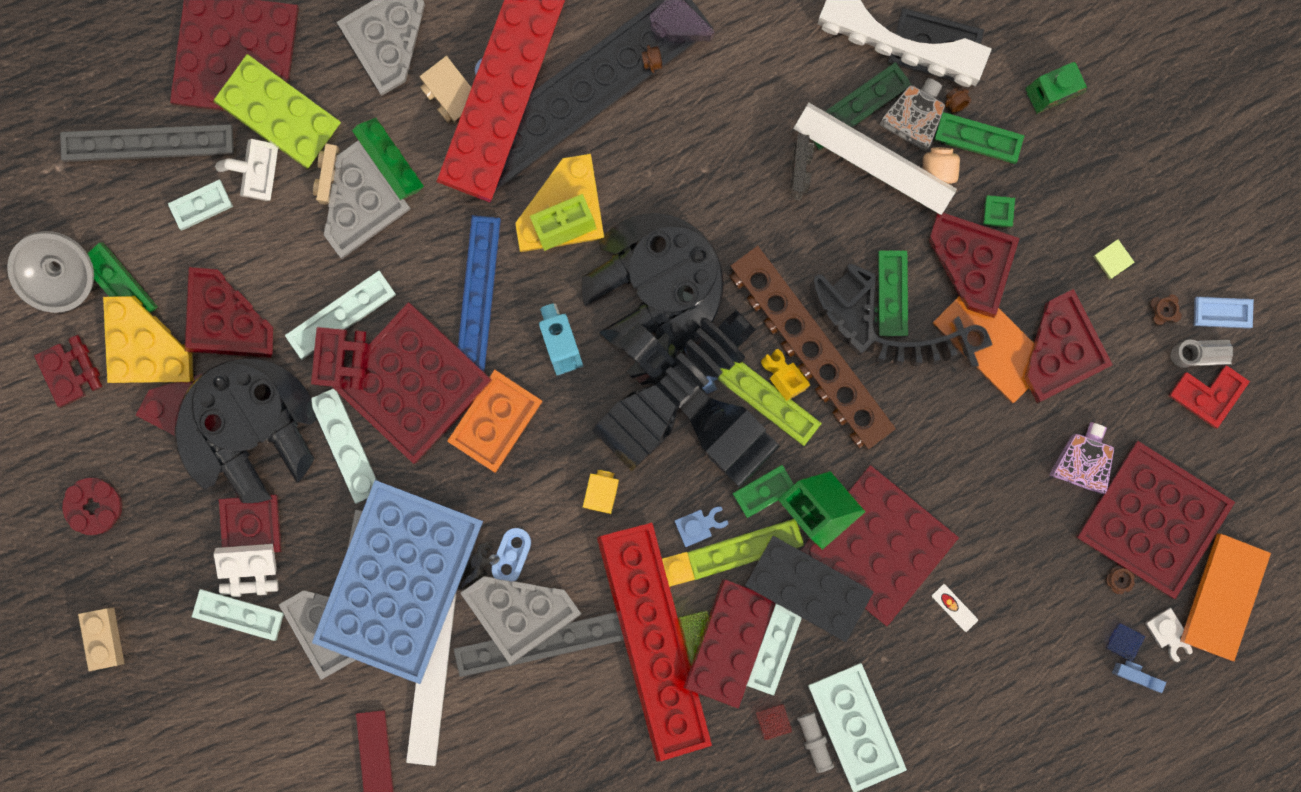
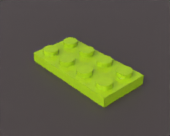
(277, 111)

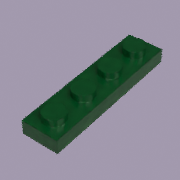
(869, 97)

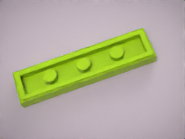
(770, 402)
(741, 549)

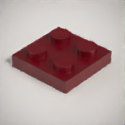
(250, 523)

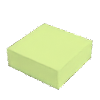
(1113, 259)

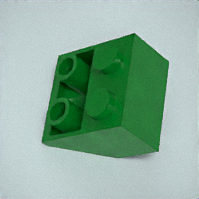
(821, 507)

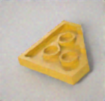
(568, 180)
(141, 345)

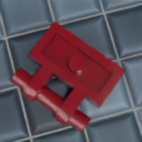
(330, 354)
(60, 374)

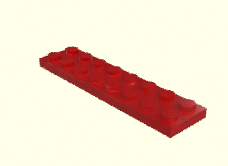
(499, 96)
(653, 641)

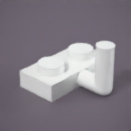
(257, 169)

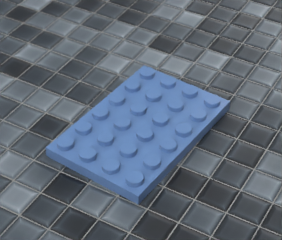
(397, 582)

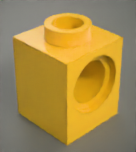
(601, 492)

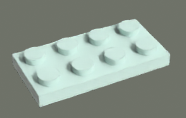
(857, 727)

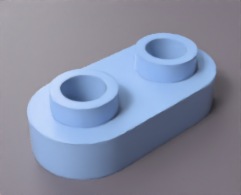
(512, 556)

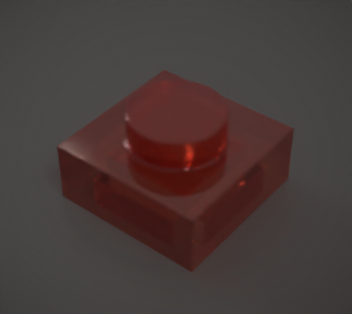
(773, 722)

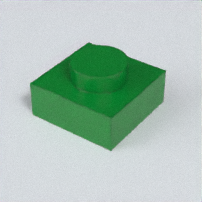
(999, 211)

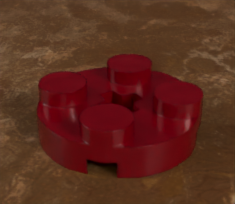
(81, 519)

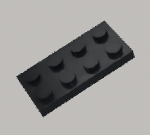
(809, 588)

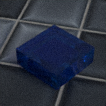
(1125, 642)

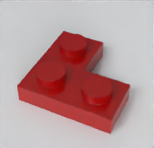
(1210, 402)

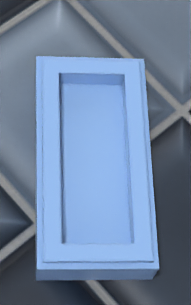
(1223, 312)

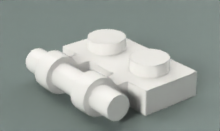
(246, 562)

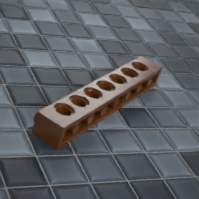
(757, 263)

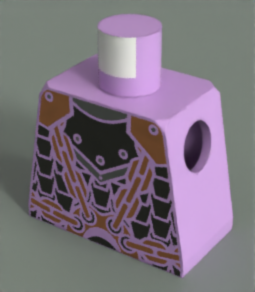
(1086, 460)

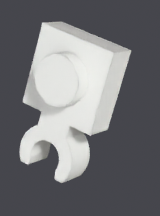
(1167, 630)

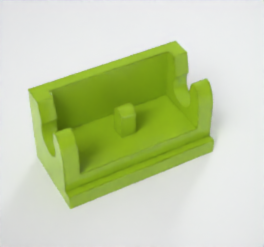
(563, 222)

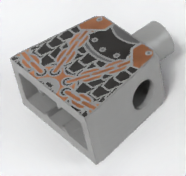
(916, 114)

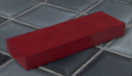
(374, 751)

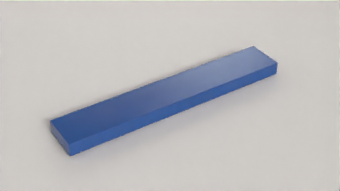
(479, 288)

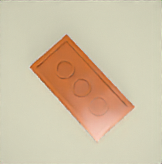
(1002, 362)
(1225, 597)

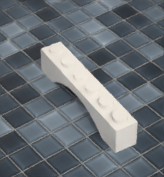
(957, 59)

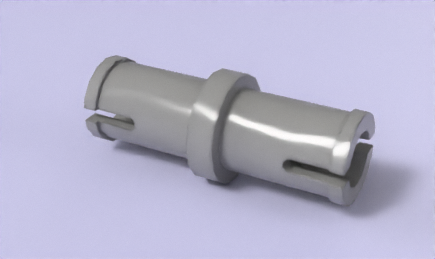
(815, 742)

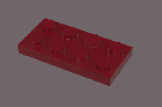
(730, 644)

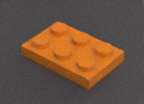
(495, 421)

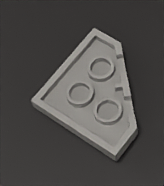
(384, 39)
(359, 201)
(519, 613)
(304, 616)

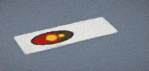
(954, 608)

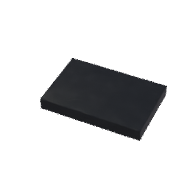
(931, 30)

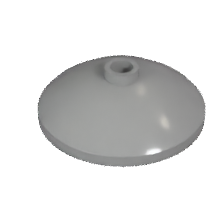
(40, 281)

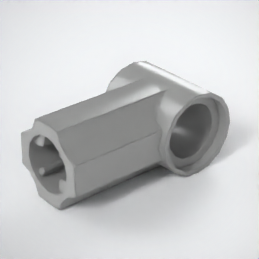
(1203, 353)

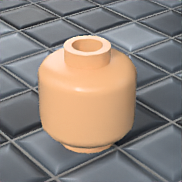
(942, 164)

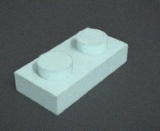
(200, 205)

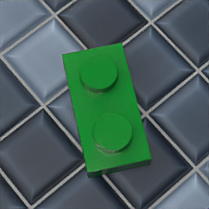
(763, 491)

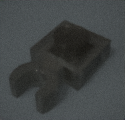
(475, 567)

